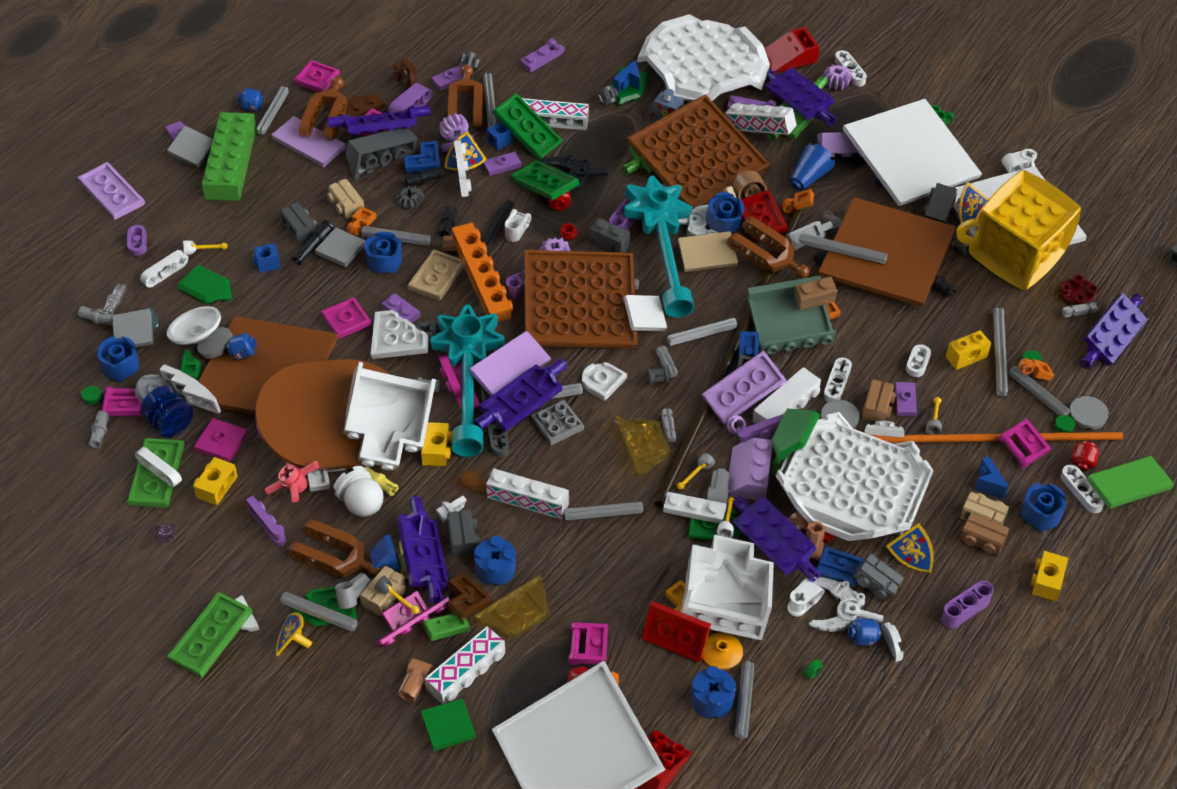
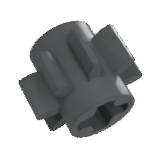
(468, 58)
(607, 95)

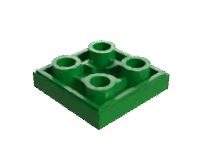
(448, 724)

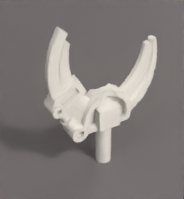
(697, 222)
(847, 609)

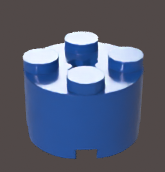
(724, 212)
(383, 252)
(118, 358)
(1043, 506)
(495, 561)
(713, 693)

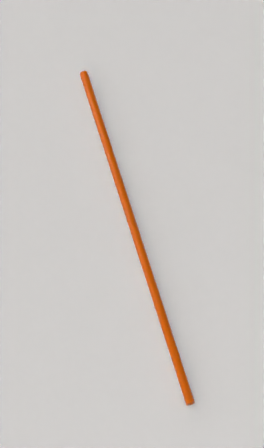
(994, 437)

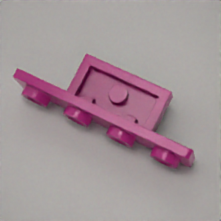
(454, 377)
(401, 619)

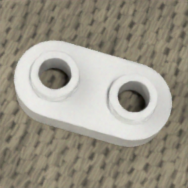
(918, 360)

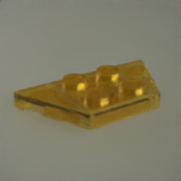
(643, 442)
(517, 610)

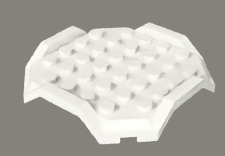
(704, 57)
(855, 481)

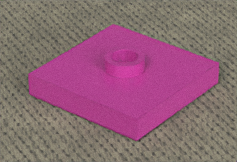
(316, 76)
(346, 317)
(220, 440)

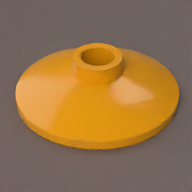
(722, 658)

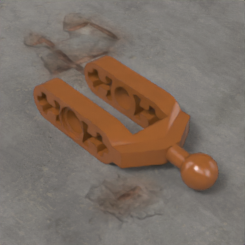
(467, 85)
(314, 108)
(761, 257)
(328, 563)

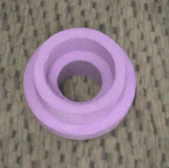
(740, 424)

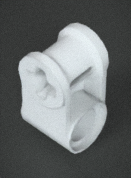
(1019, 160)
(516, 225)
(804, 597)

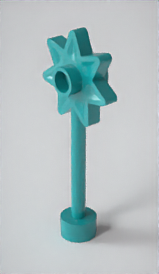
(660, 210)
(467, 342)

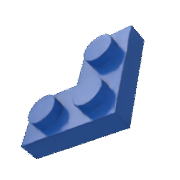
(426, 160)

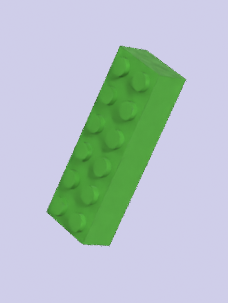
(229, 156)

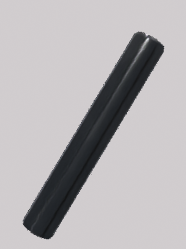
(498, 223)

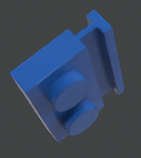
(839, 565)

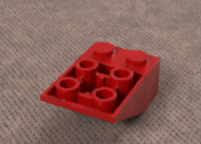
(792, 50)
(672, 757)

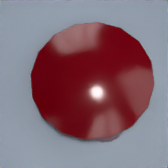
(1078, 290)

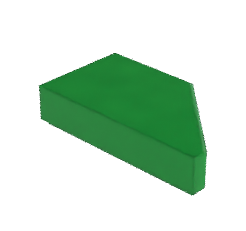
(191, 365)

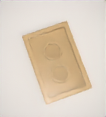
(706, 252)
(436, 275)

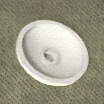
(194, 325)

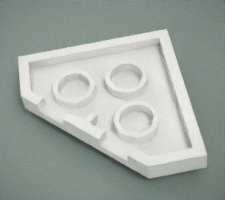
(396, 336)

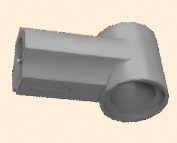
(719, 486)
(349, 592)

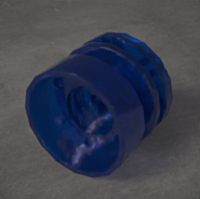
(166, 411)

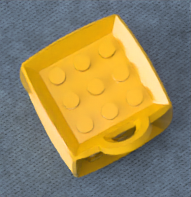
(1022, 229)

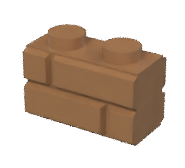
(815, 293)
(878, 401)
(984, 534)

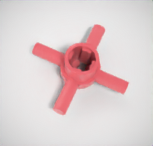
(292, 479)

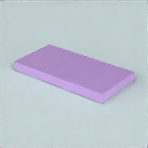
(313, 148)
(111, 190)
(509, 363)
(744, 387)

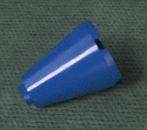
(811, 166)

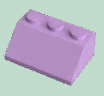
(837, 144)
(750, 469)

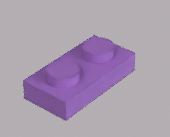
(402, 307)

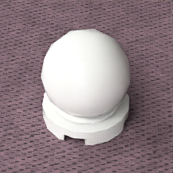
(359, 492)

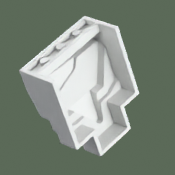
(387, 416)
(729, 587)

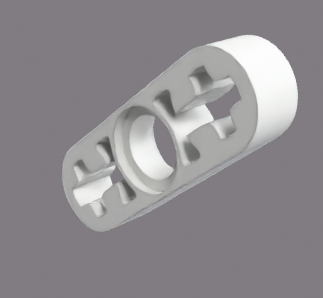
(858, 76)
(155, 274)
(836, 373)
(158, 467)
(1081, 480)

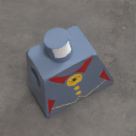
(665, 104)

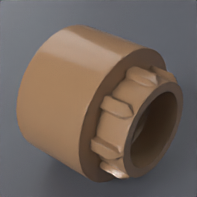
(748, 184)

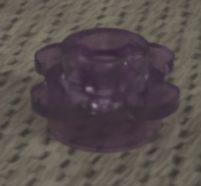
(165, 532)

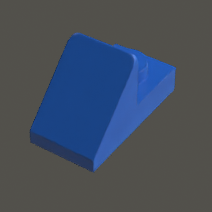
(626, 77)
(748, 344)
(991, 480)
(385, 555)

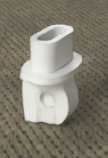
(447, 507)

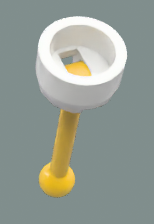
(190, 247)
(725, 528)

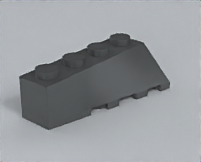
(379, 149)

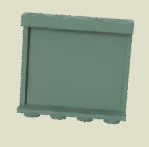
(782, 323)

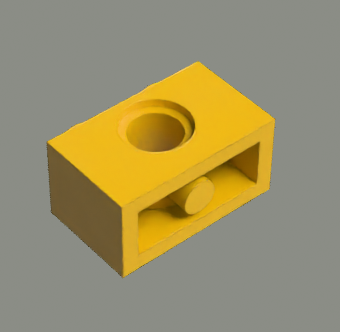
(968, 350)
(435, 446)
(215, 481)
(1045, 585)

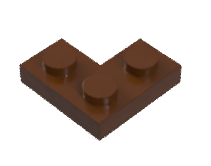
(405, 73)
(470, 596)

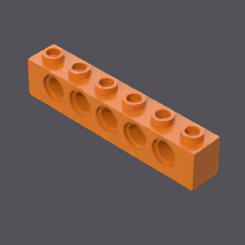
(475, 261)

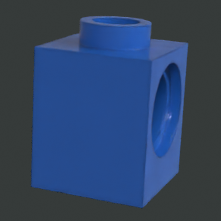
(499, 136)
(266, 258)

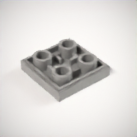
(190, 146)
(340, 247)
(134, 325)
(557, 422)

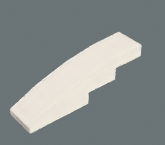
(192, 390)

